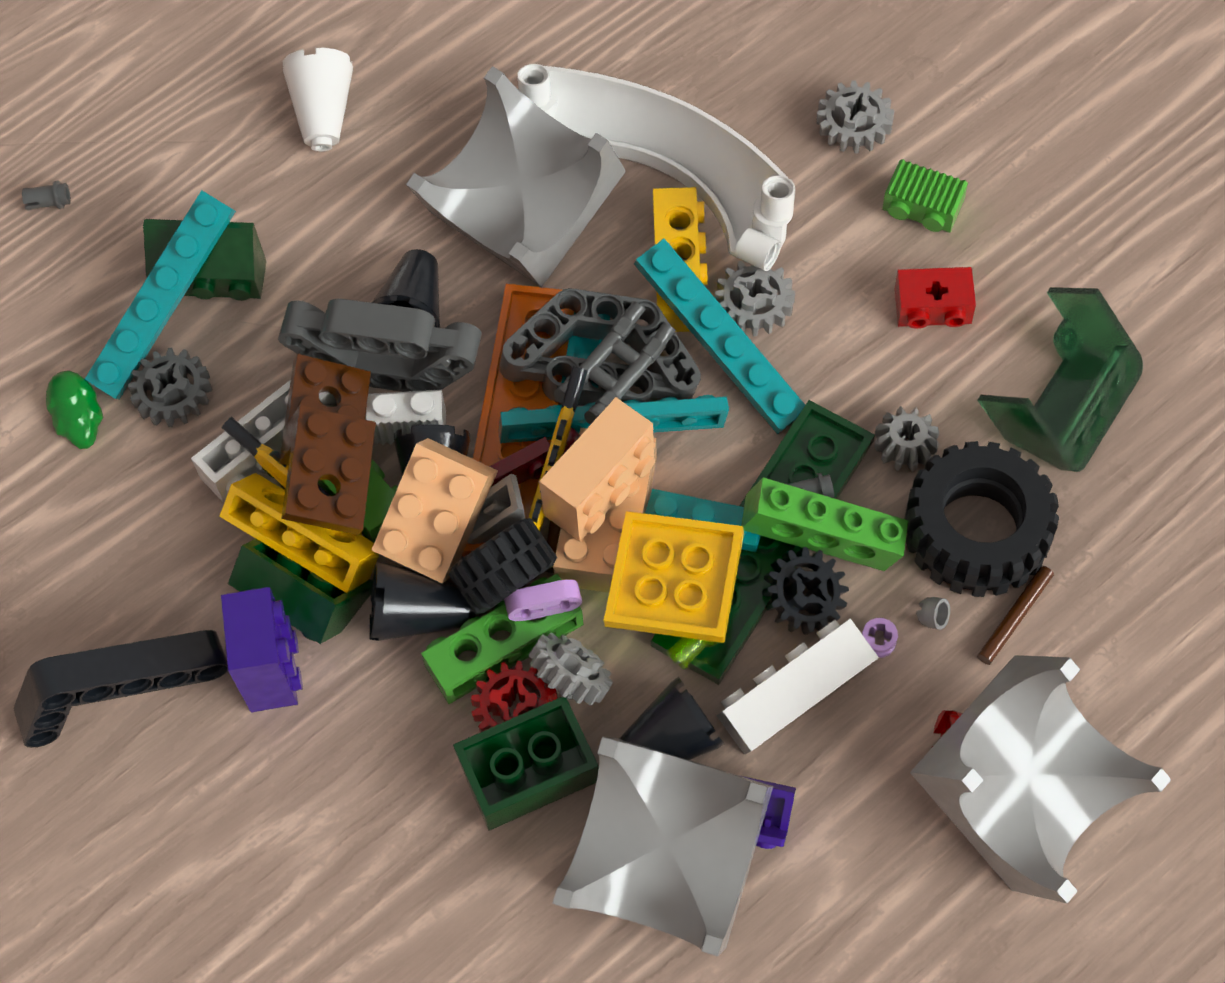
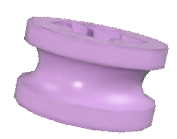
(890, 633)

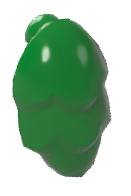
(73, 408)

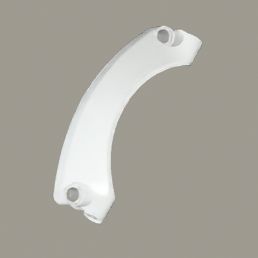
(670, 135)

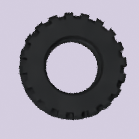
(993, 475)

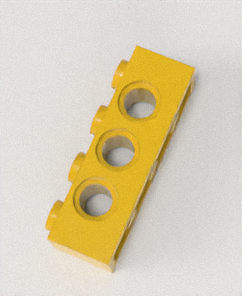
(680, 209)
(333, 555)

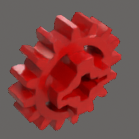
(500, 700)

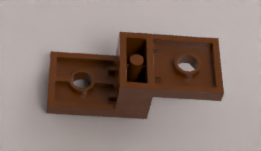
(327, 445)

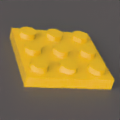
(674, 576)

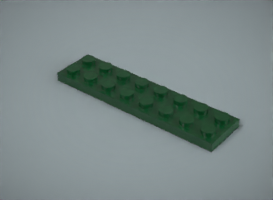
(812, 445)

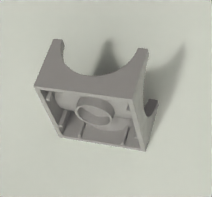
(521, 183)
(1030, 774)
(666, 844)

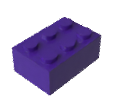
(261, 649)

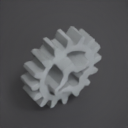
(855, 116)
(754, 296)
(570, 668)

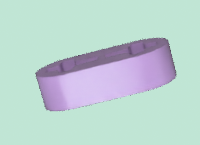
(543, 600)

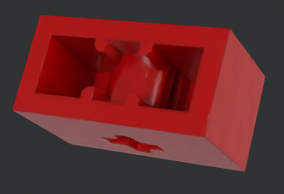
(935, 297)

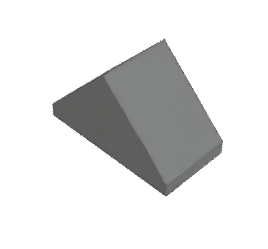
(499, 510)

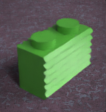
(924, 196)

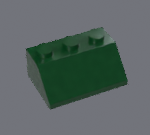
(232, 268)
(310, 601)
(527, 762)

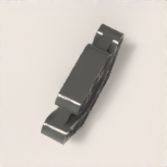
(388, 340)
(657, 381)

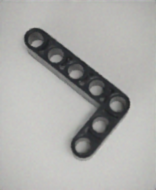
(111, 673)

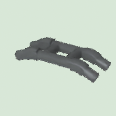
(614, 344)

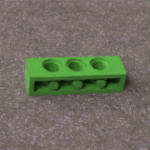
(824, 524)
(459, 677)

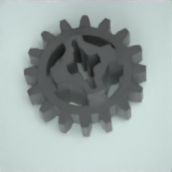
(170, 387)

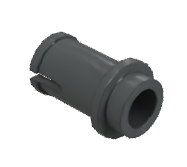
(46, 196)
(819, 485)

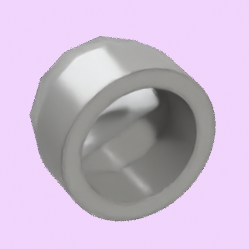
(934, 612)

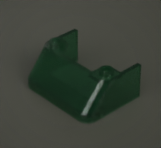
(1085, 391)

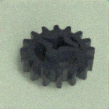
(822, 593)

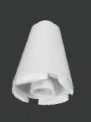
(319, 94)

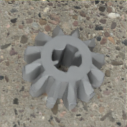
(892, 436)

